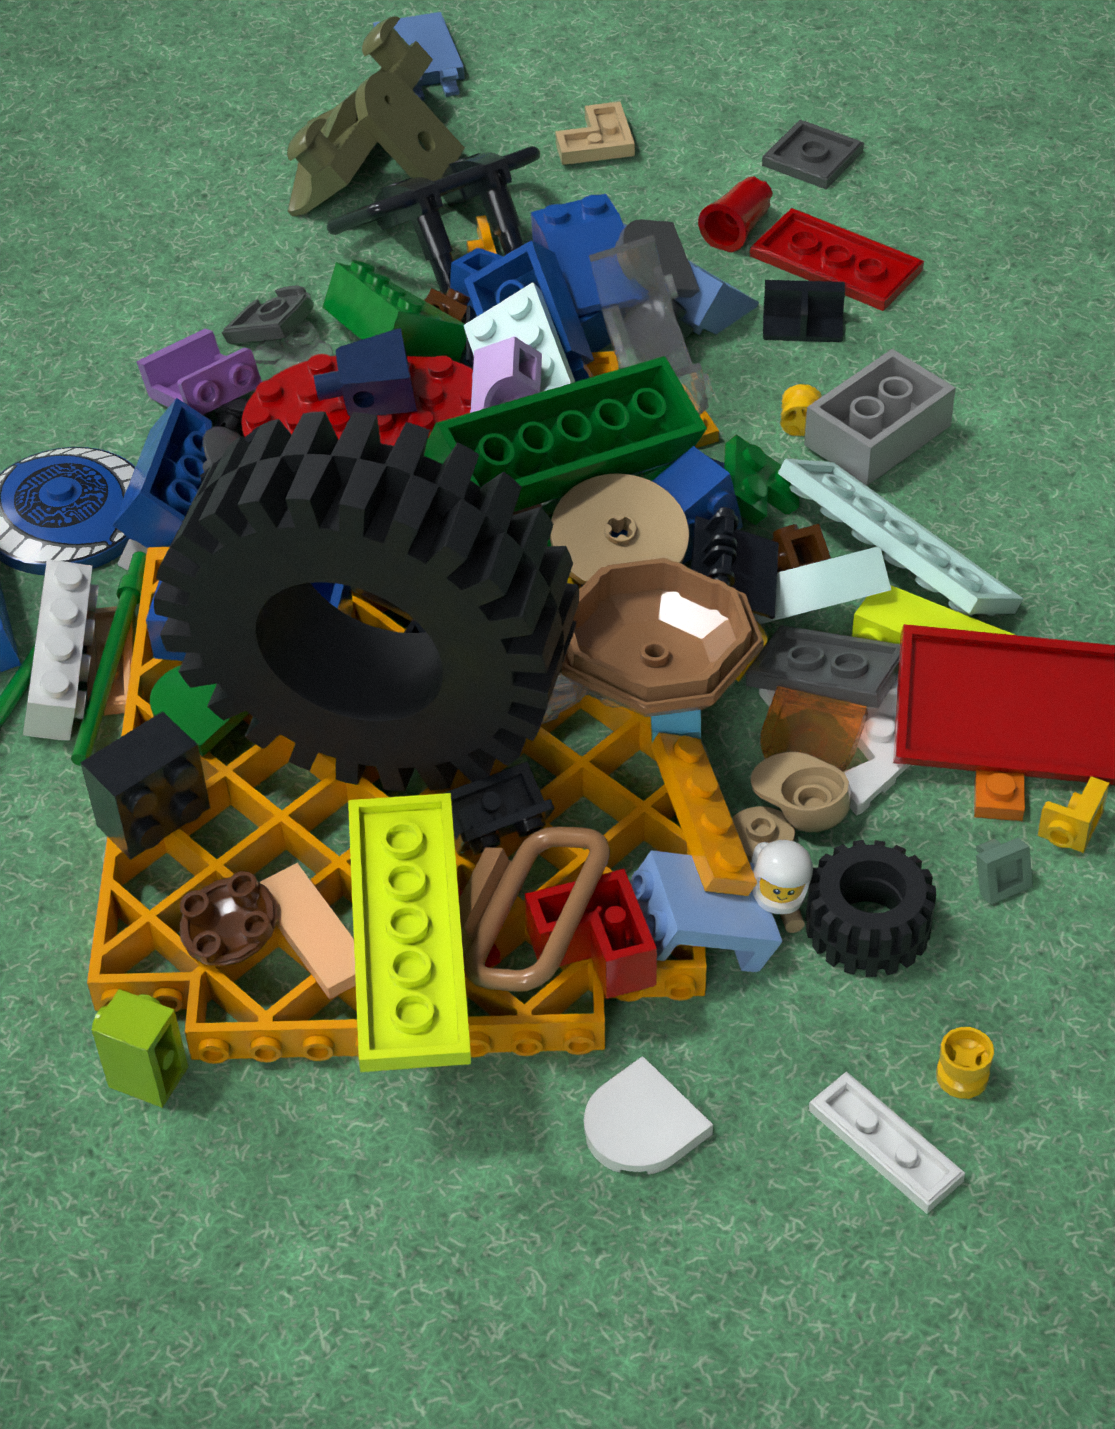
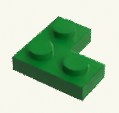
(757, 481)

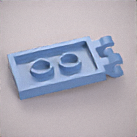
(436, 40)

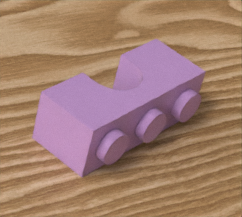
(504, 373)

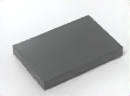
(827, 665)

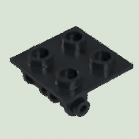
(737, 559)

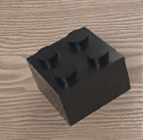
(146, 785)

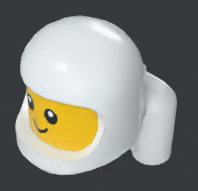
(782, 875)

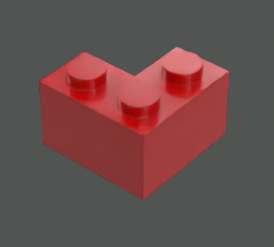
(608, 933)

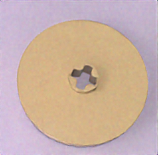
(615, 503)

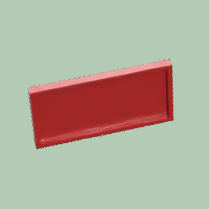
(1005, 704)

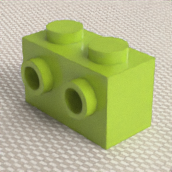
(140, 1047)

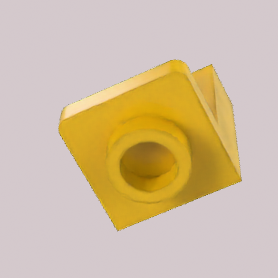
(1074, 824)

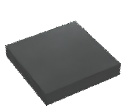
(813, 154)

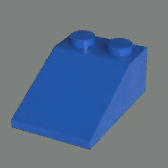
(574, 233)

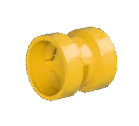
(964, 1062)

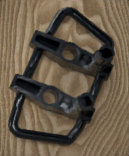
(420, 202)

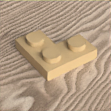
(603, 139)

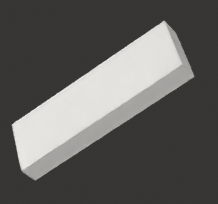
(887, 1142)

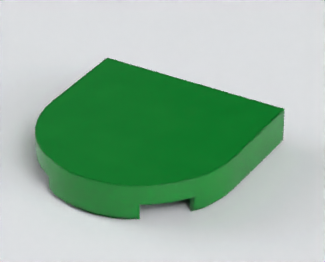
(190, 711)

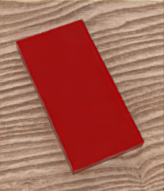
(833, 254)

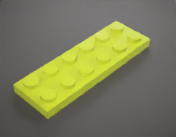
(407, 934)

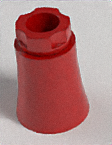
(733, 216)

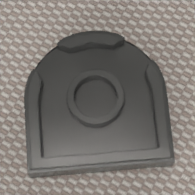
(670, 252)
(271, 319)

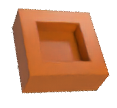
(999, 795)

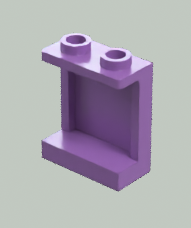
(198, 373)

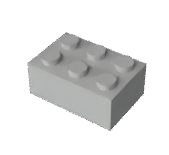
(879, 416)

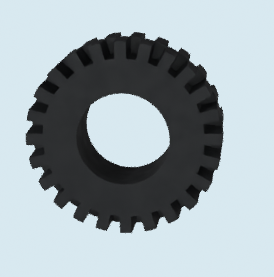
(394, 527)

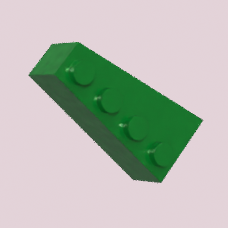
(374, 305)

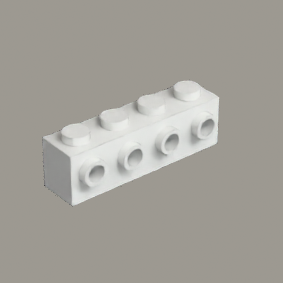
(58, 651)

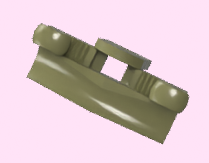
(378, 111)

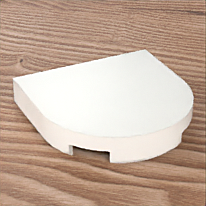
(642, 1121)

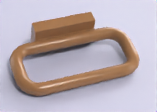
(494, 890)

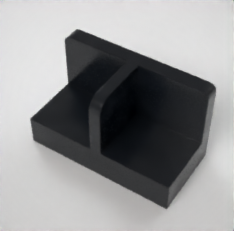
(803, 310)

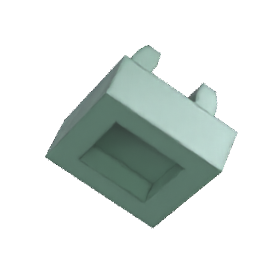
(1003, 869)

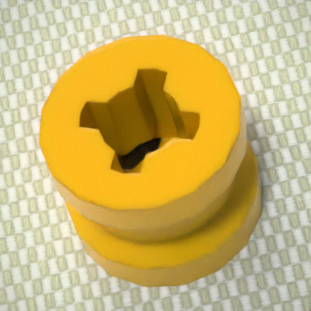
(794, 408)

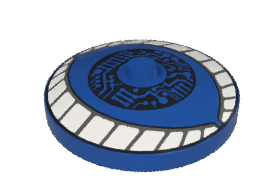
(62, 508)

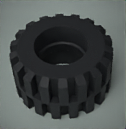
(862, 937)

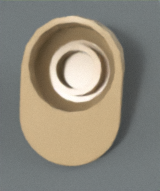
(805, 788)

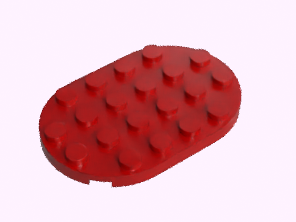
(439, 387)

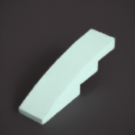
(829, 583)

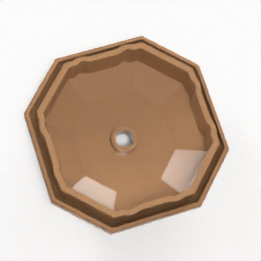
(660, 637)

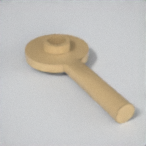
(766, 825)

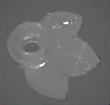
(292, 350)

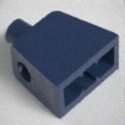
(371, 376)

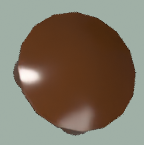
(227, 920)

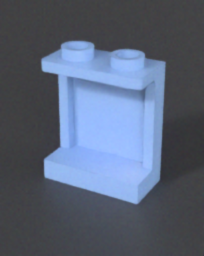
(686, 914)

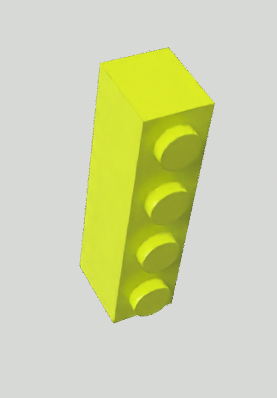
(884, 614)

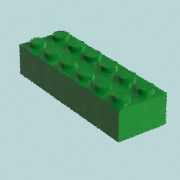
(577, 431)

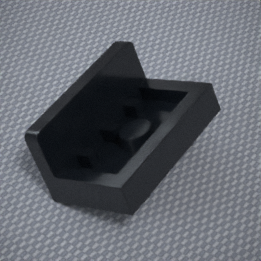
(497, 807)

